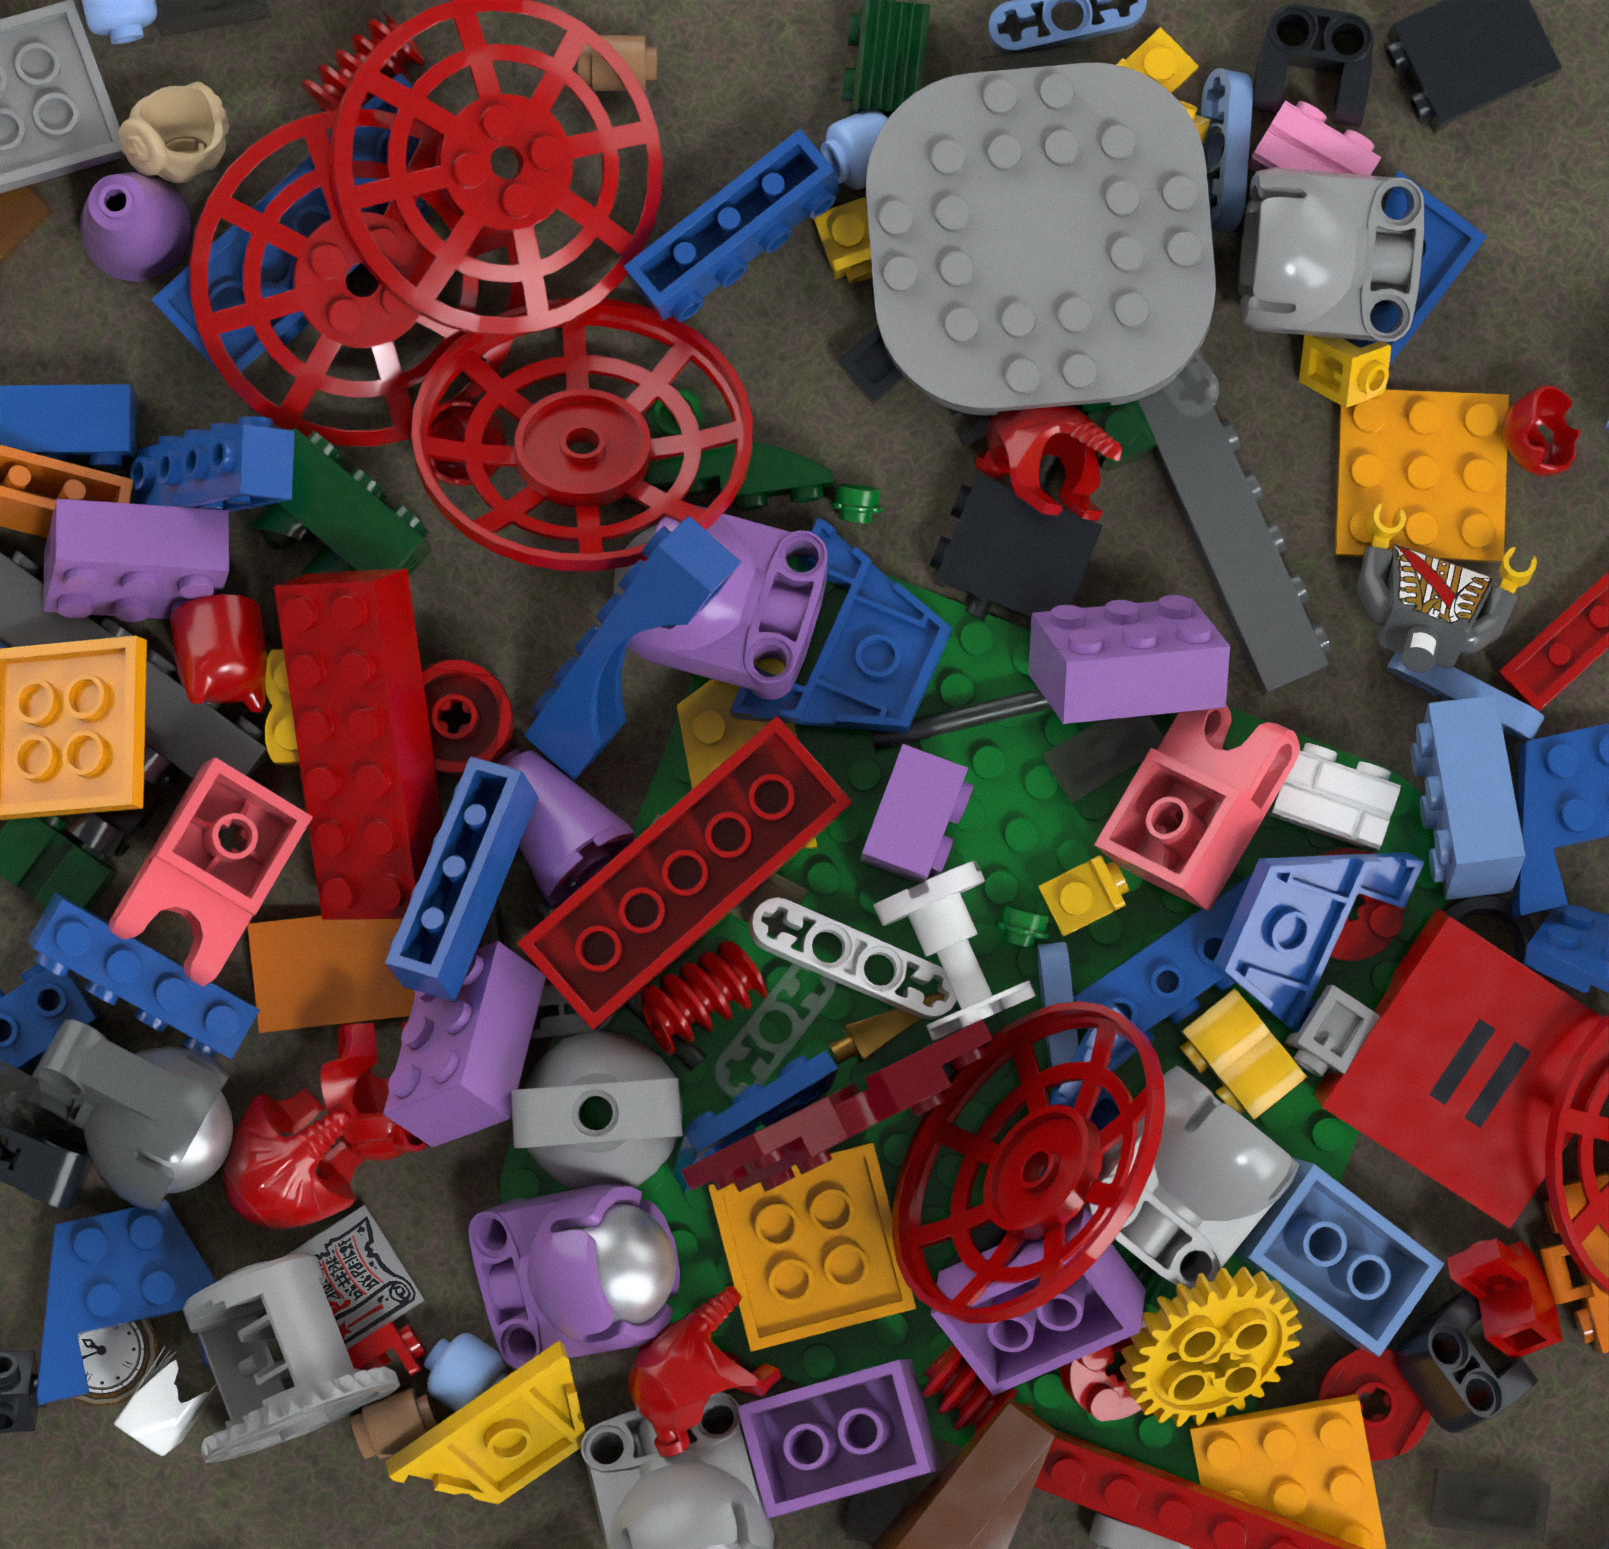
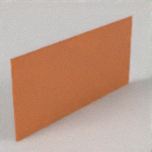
(324, 972)

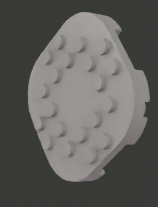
(1040, 238)

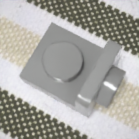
(1332, 1033)

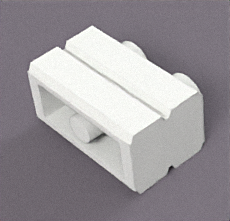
(1336, 798)

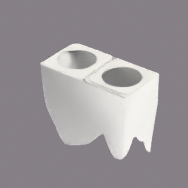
(156, 1414)

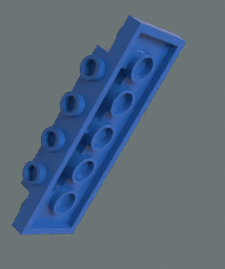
(229, 250)

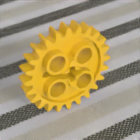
(1211, 1346)

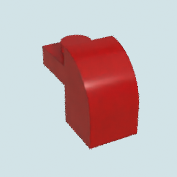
(1512, 1295)

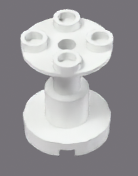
(944, 929)

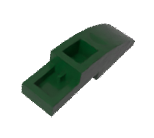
(769, 474)

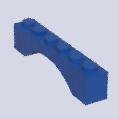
(670, 588)

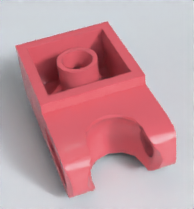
(1198, 804)
(202, 880)

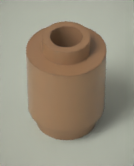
(634, 52)
(393, 1423)

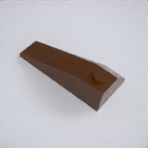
(980, 1491)

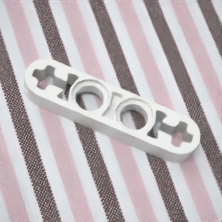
(850, 966)

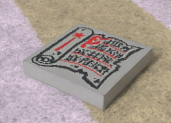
(362, 1275)

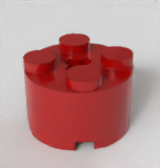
(482, 699)

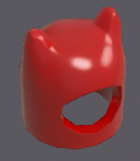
(221, 650)

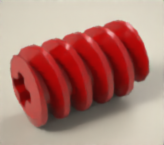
(336, 82)
(700, 992)
(963, 1390)

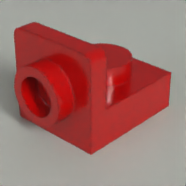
(372, 1349)

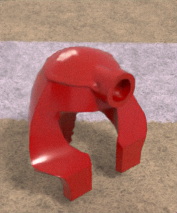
(1024, 436)
(353, 1087)
(274, 1176)
(684, 1368)

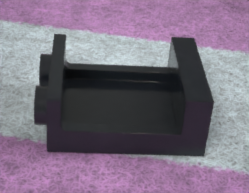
(1469, 56)
(1012, 551)

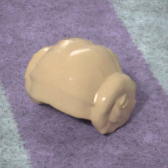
(176, 133)

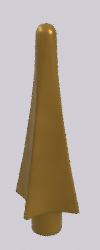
(871, 1034)

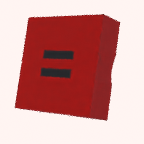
(1467, 1067)

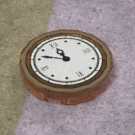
(117, 1361)

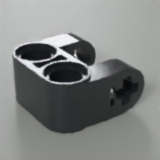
(1318, 54)
(112, 829)
(48, 1168)
(1452, 1374)

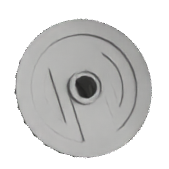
(312, 1351)

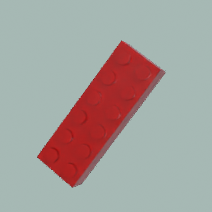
(360, 737)
(685, 873)

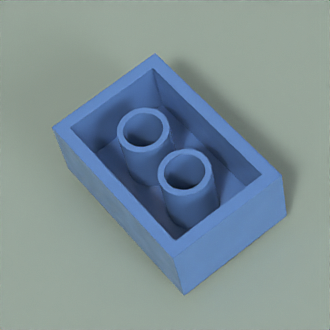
(1468, 798)
(1340, 1259)

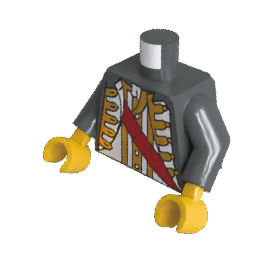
(1430, 605)

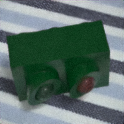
(342, 514)

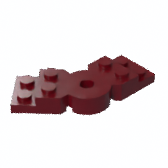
(810, 1132)

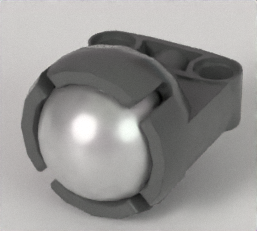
(146, 1116)

